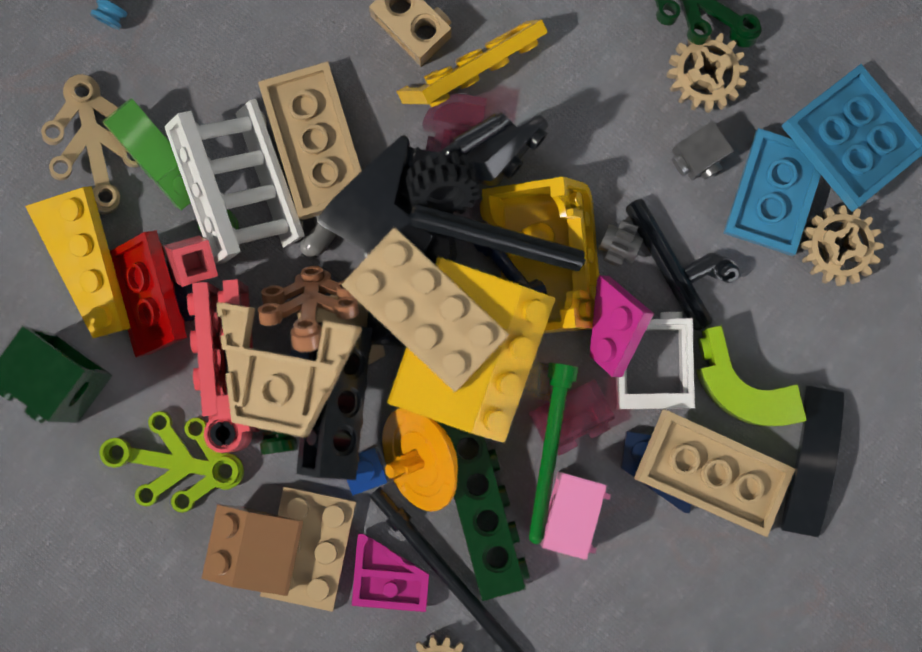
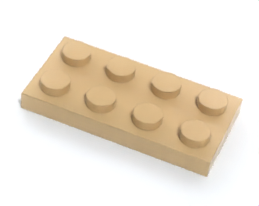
(310, 136)
(425, 309)
(714, 473)

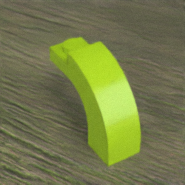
(738, 399)

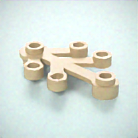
(89, 135)

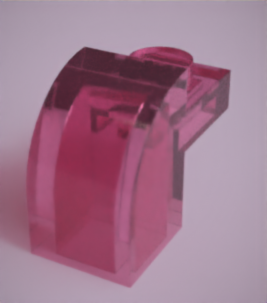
(452, 119)

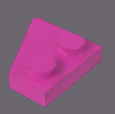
(617, 326)
(387, 578)

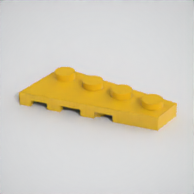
(469, 65)
(81, 254)

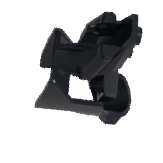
(381, 200)

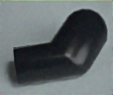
(713, 266)

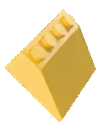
(492, 393)

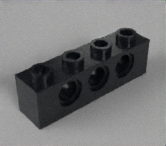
(334, 441)

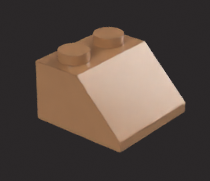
(252, 550)

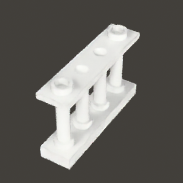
(206, 199)

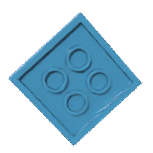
(855, 137)

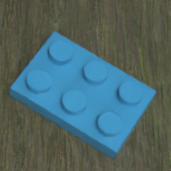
(773, 194)

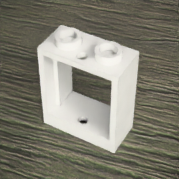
(681, 400)

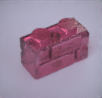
(583, 413)

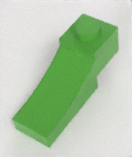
(149, 150)

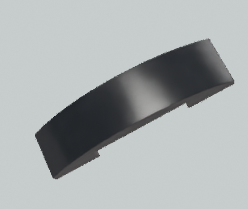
(815, 462)

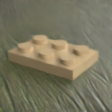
(320, 548)

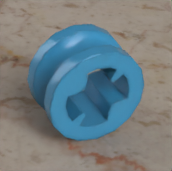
(109, 14)

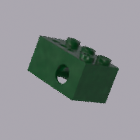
(49, 377)

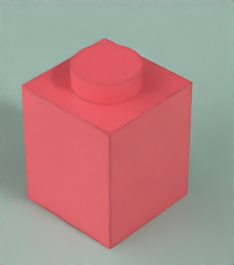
(190, 260)

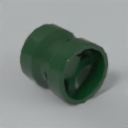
(272, 444)

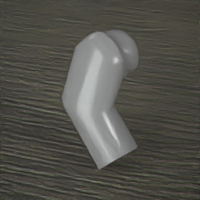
(317, 240)

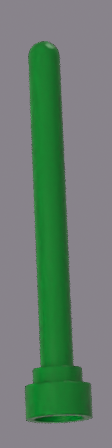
(561, 379)

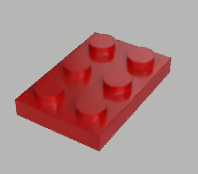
(148, 294)

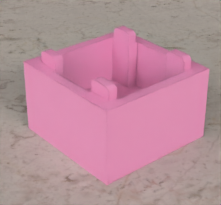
(573, 515)

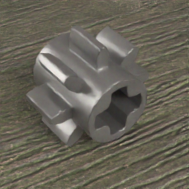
(620, 243)

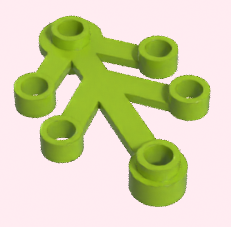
(179, 462)

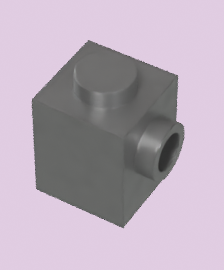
(701, 152)

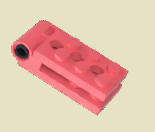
(211, 369)

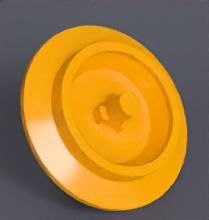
(420, 459)

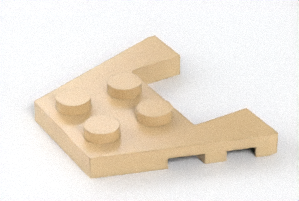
(276, 388)

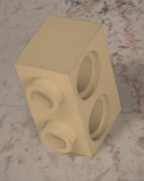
(405, 25)

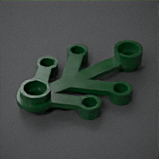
(740, 34)

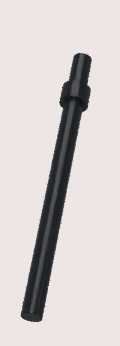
(400, 520)

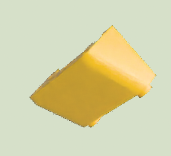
(570, 213)

